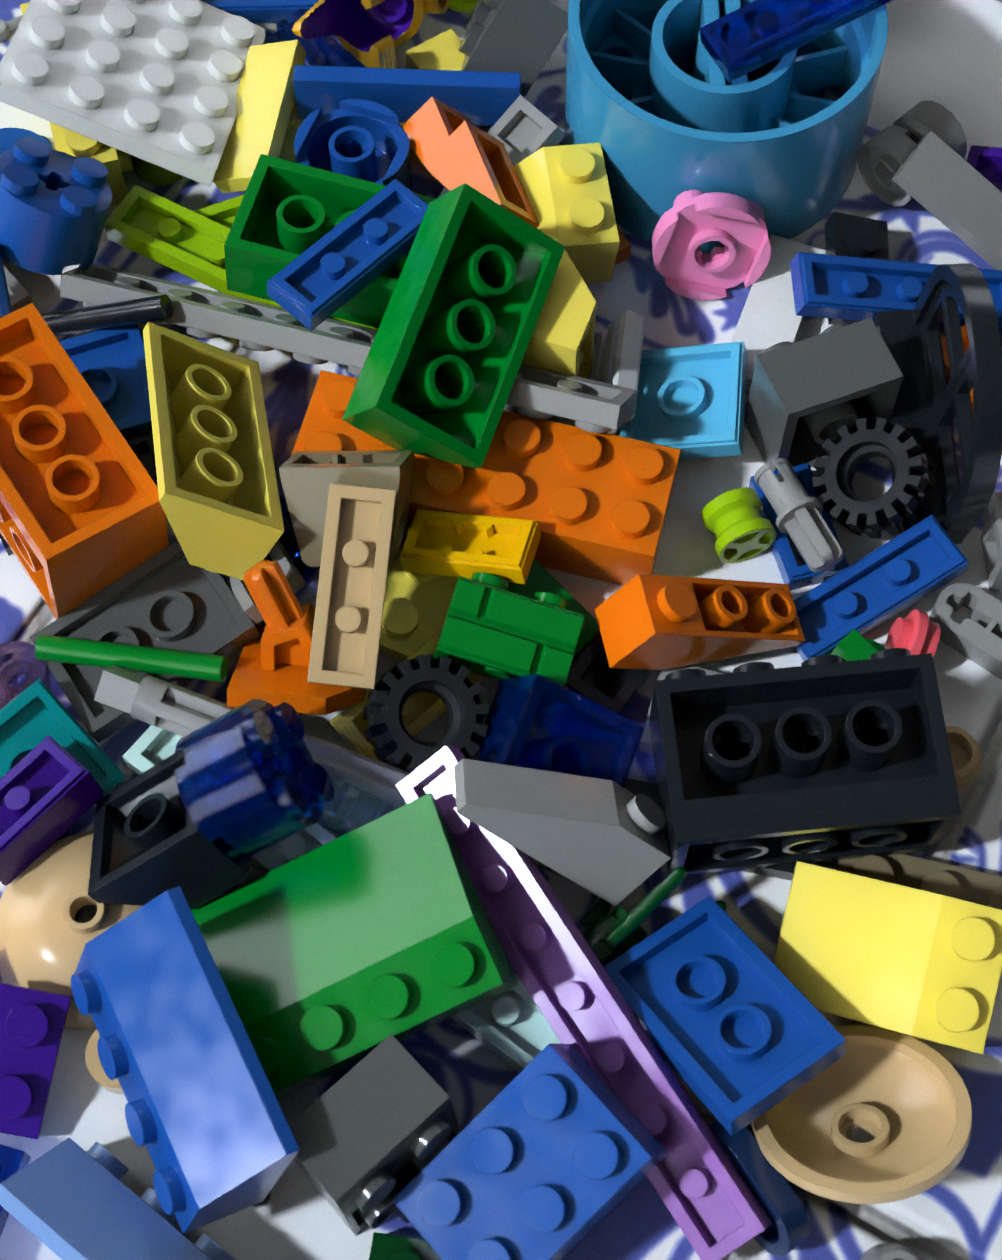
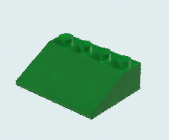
(354, 946)

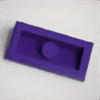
(40, 803)

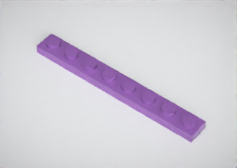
(593, 1017)

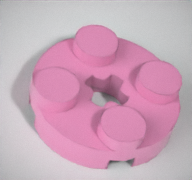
(706, 218)

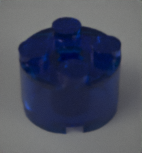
(252, 778)

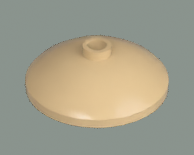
(39, 925)
(871, 1123)

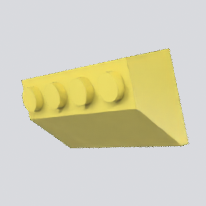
(212, 452)

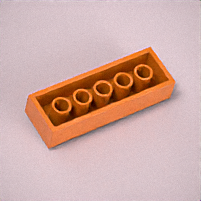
(593, 493)

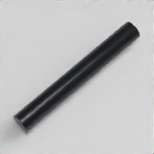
(109, 315)

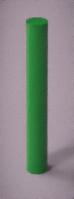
(132, 658)

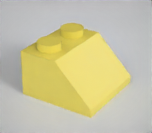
(575, 204)

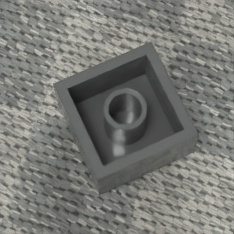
(816, 387)

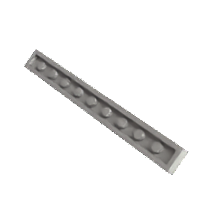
(263, 327)

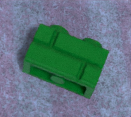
(506, 632)

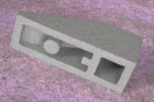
(567, 822)

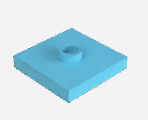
(692, 399)

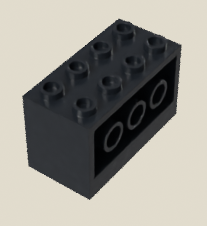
(802, 762)

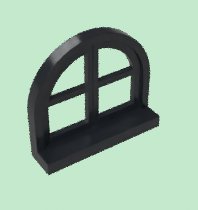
(929, 404)

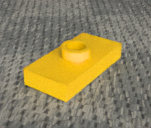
(469, 544)

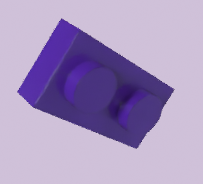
(29, 1048)

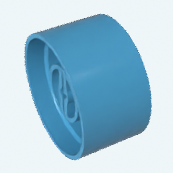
(700, 132)

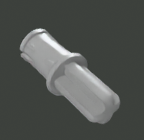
(799, 516)

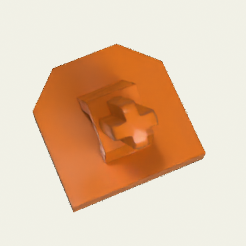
(278, 660)

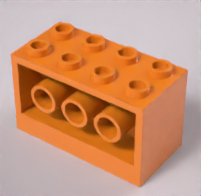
(69, 482)

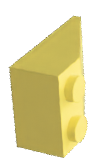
(892, 955)

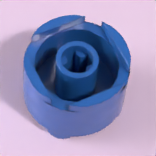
(356, 141)
(51, 207)

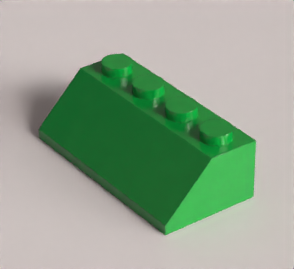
(455, 330)

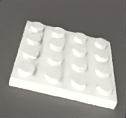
(133, 75)

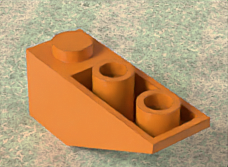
(693, 620)

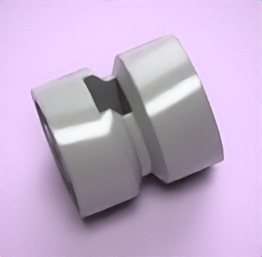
(888, 150)

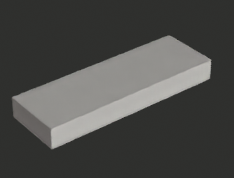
(955, 195)

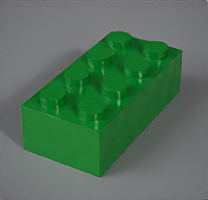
(288, 212)

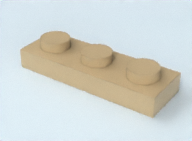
(351, 586)

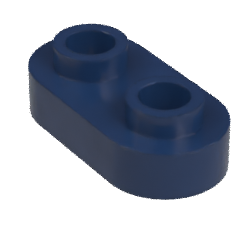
(778, 1198)

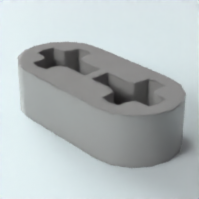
(978, 636)

